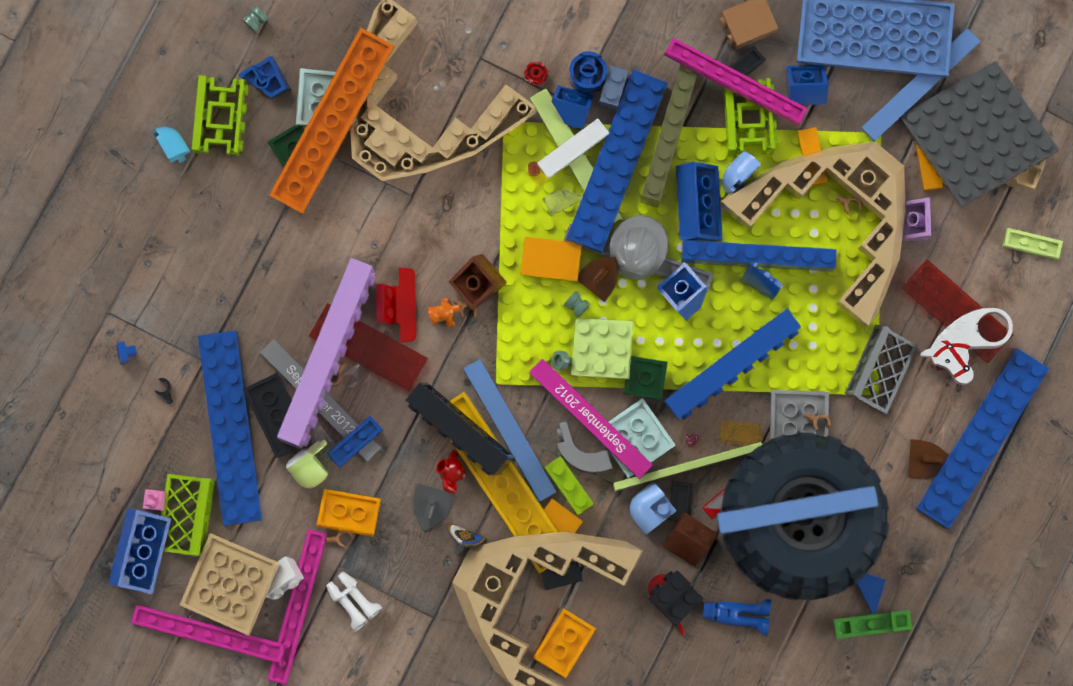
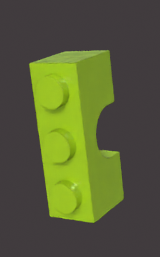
(569, 486)

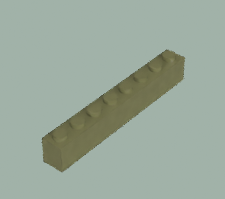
(669, 137)

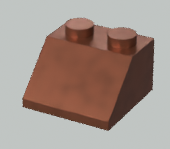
(477, 281)
(690, 539)

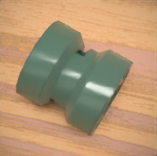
(255, 19)
(574, 303)

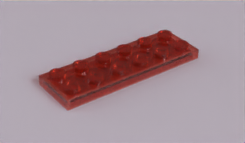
(949, 302)
(379, 353)

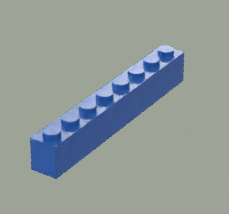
(765, 255)
(732, 364)

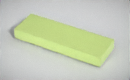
(1032, 244)

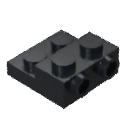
(674, 597)

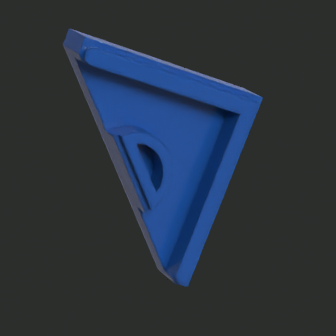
(871, 590)

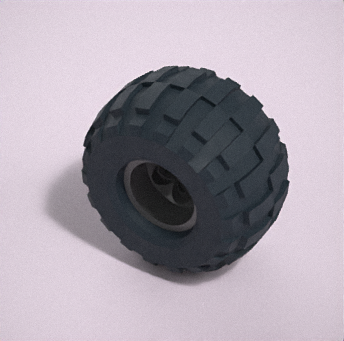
(848, 540)

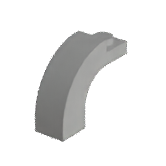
(581, 461)

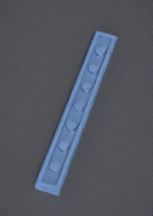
(916, 89)
(509, 430)
(797, 509)

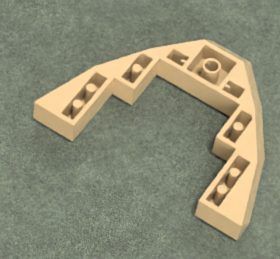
(393, 150)
(866, 174)
(493, 571)

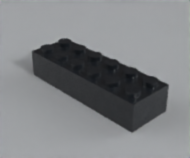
(459, 428)

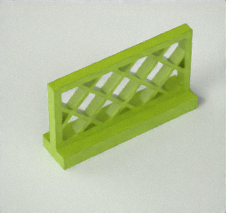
(201, 513)

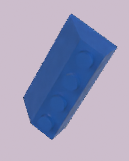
(699, 202)
(139, 551)

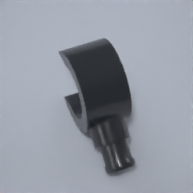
(166, 394)

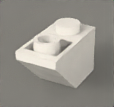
(286, 578)

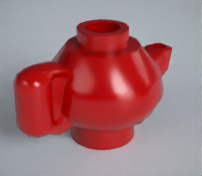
(451, 471)

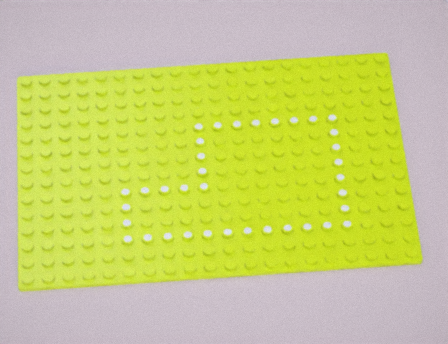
(819, 358)

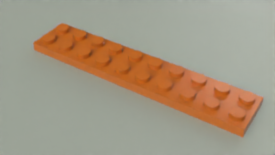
(331, 120)

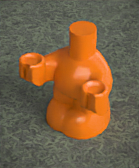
(443, 312)

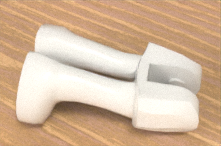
(358, 618)

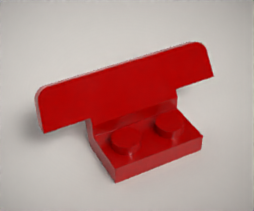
(398, 304)

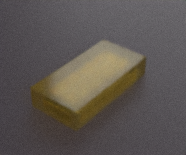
(739, 432)

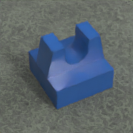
(125, 352)

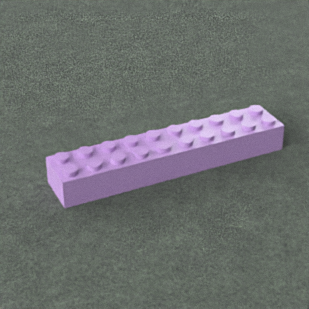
(326, 354)

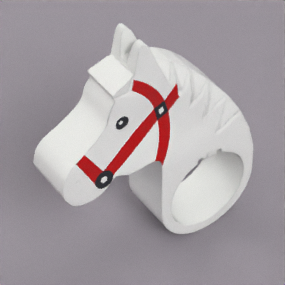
(952, 345)

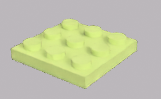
(602, 348)

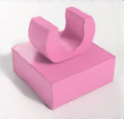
(154, 500)

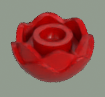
(537, 67)

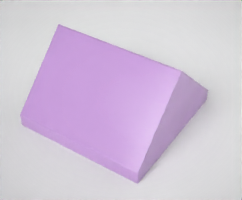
(917, 220)

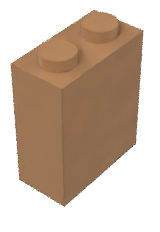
(748, 23)

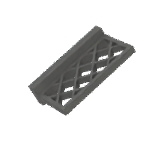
(866, 366)

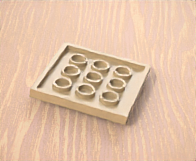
(229, 584)

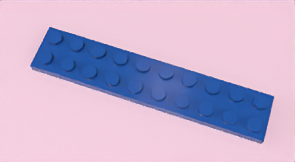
(617, 161)
(230, 428)
(982, 438)

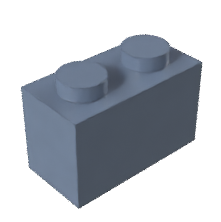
(613, 88)

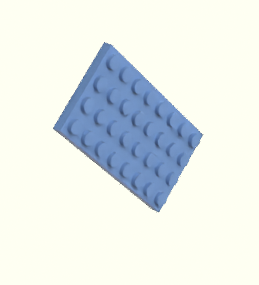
(877, 35)

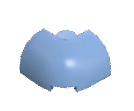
(739, 172)
(650, 508)

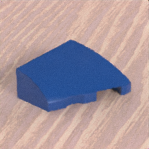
(266, 77)
(761, 281)

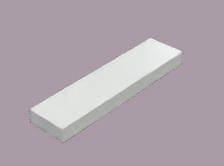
(573, 148)

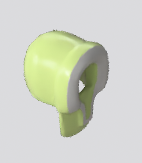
(306, 467)

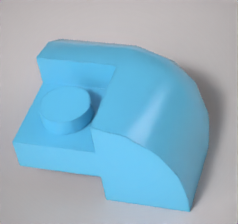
(172, 143)

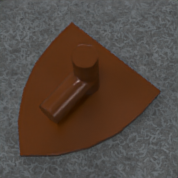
(600, 276)
(925, 459)

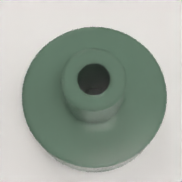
(561, 360)

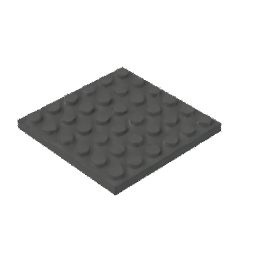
(978, 134)

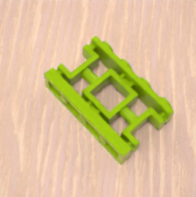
(205, 115)
(735, 117)

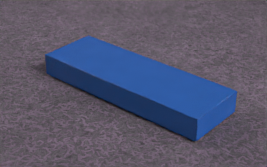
(354, 441)

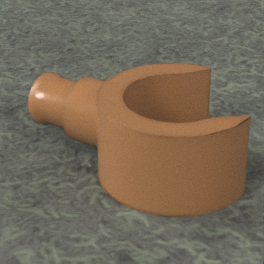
(844, 201)
(463, 306)
(342, 366)
(812, 418)
(336, 539)

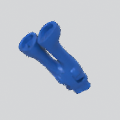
(728, 614)

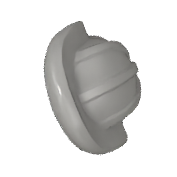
(639, 247)

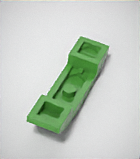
(872, 624)

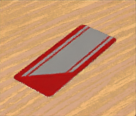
(713, 507)

